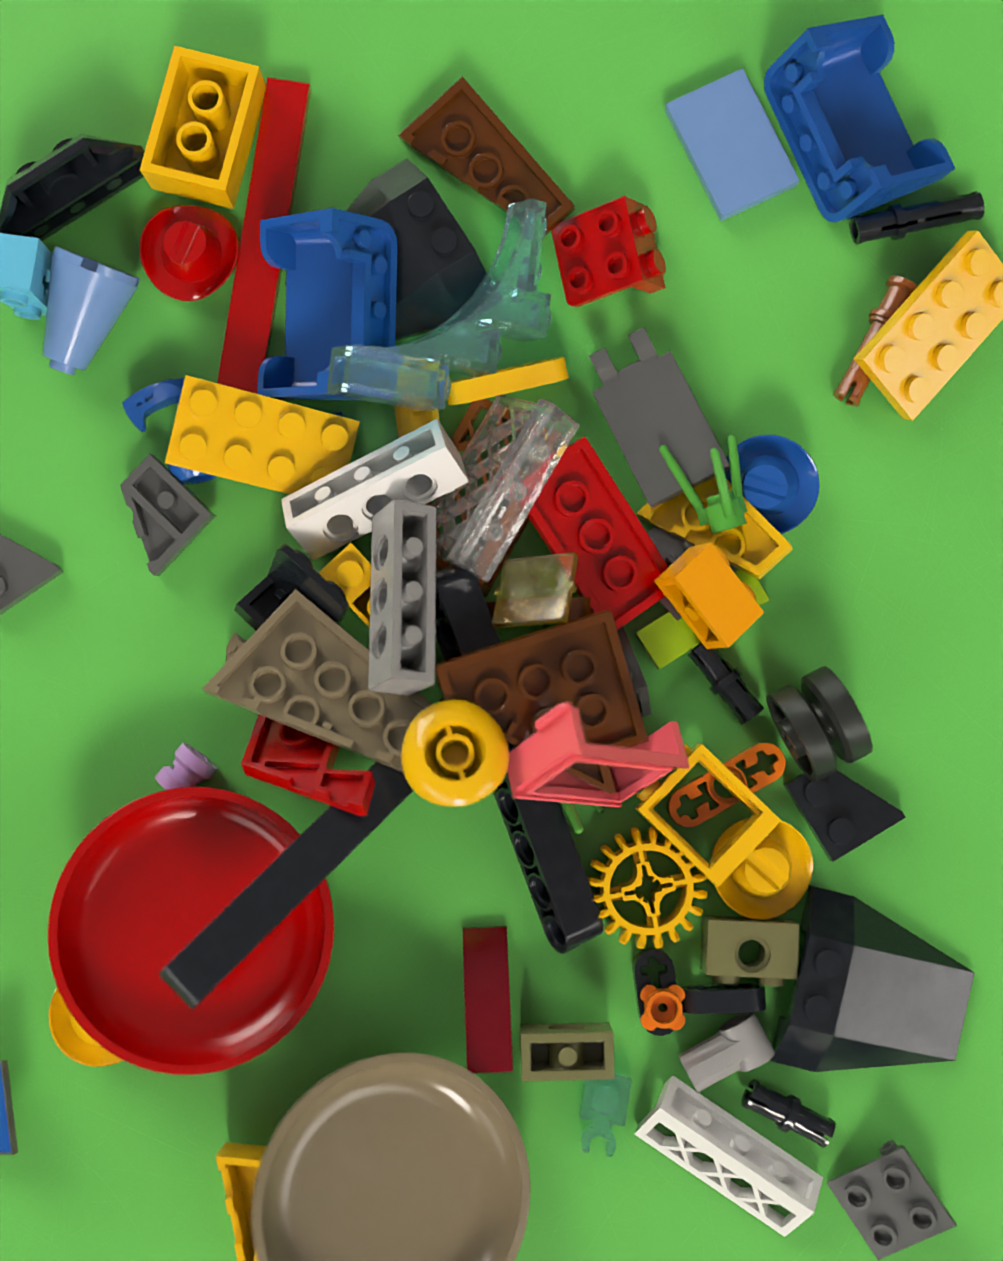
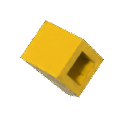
(353, 575)

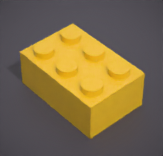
(204, 127)

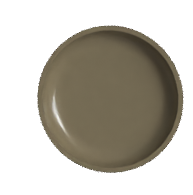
(393, 1167)

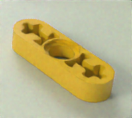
(508, 380)

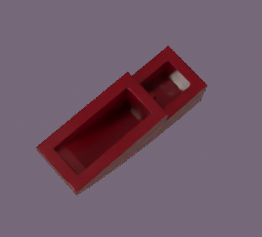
(487, 1000)

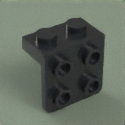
(288, 572)

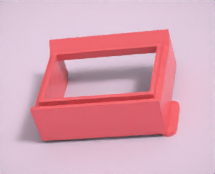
(540, 761)

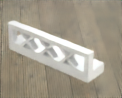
(736, 1154)

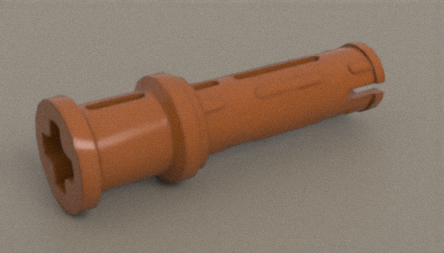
(898, 291)

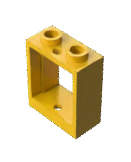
(739, 845)

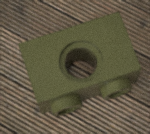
(777, 949)
(567, 1051)

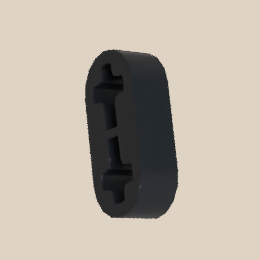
(665, 979)
(724, 998)

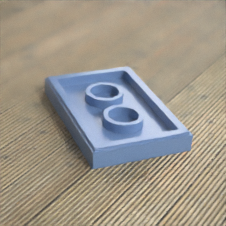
(731, 144)

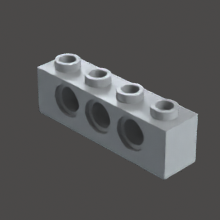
(402, 598)

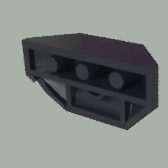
(67, 184)

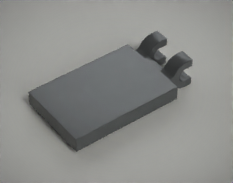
(651, 408)

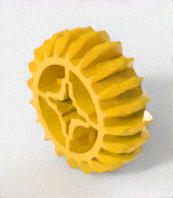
(625, 890)

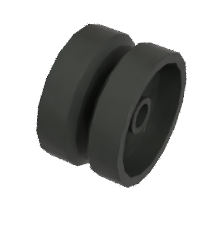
(819, 723)

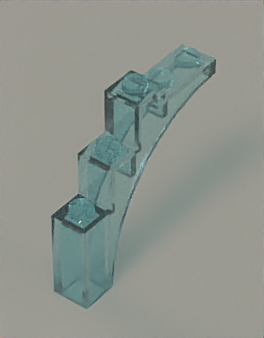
(468, 342)

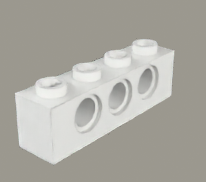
(343, 503)

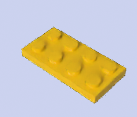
(936, 326)
(256, 437)

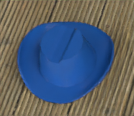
(778, 480)

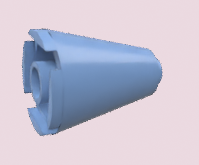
(82, 308)

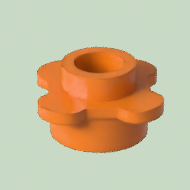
(672, 1016)

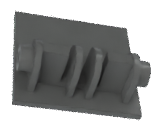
(891, 1202)

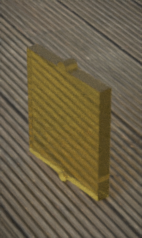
(535, 590)

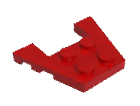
(305, 767)

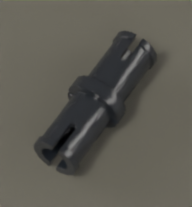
(726, 683)
(788, 1113)

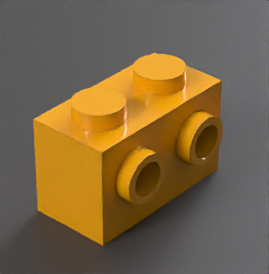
(709, 596)

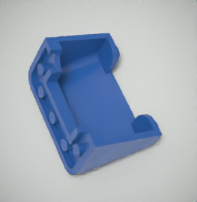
(845, 121)
(336, 295)

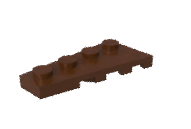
(482, 153)

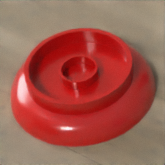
(143, 894)

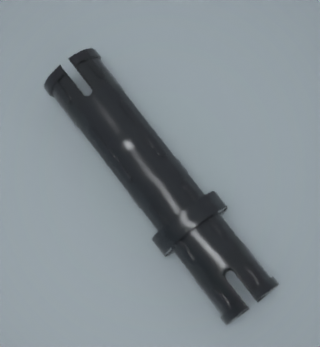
(903, 220)

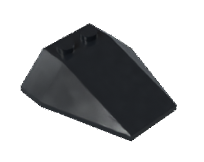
(434, 256)
(869, 992)

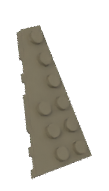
(317, 681)

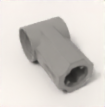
(736, 1046)

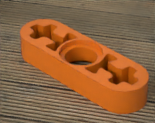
(748, 759)

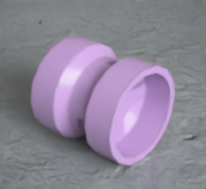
(188, 769)

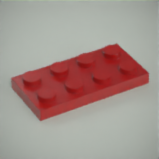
(589, 516)

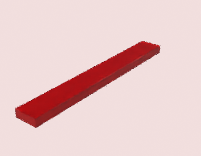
(269, 197)

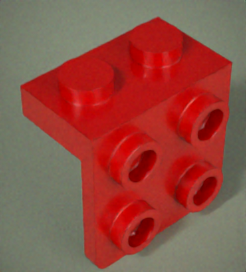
(608, 252)

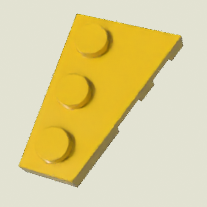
(749, 547)

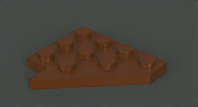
(553, 666)

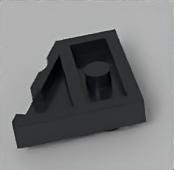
(841, 812)

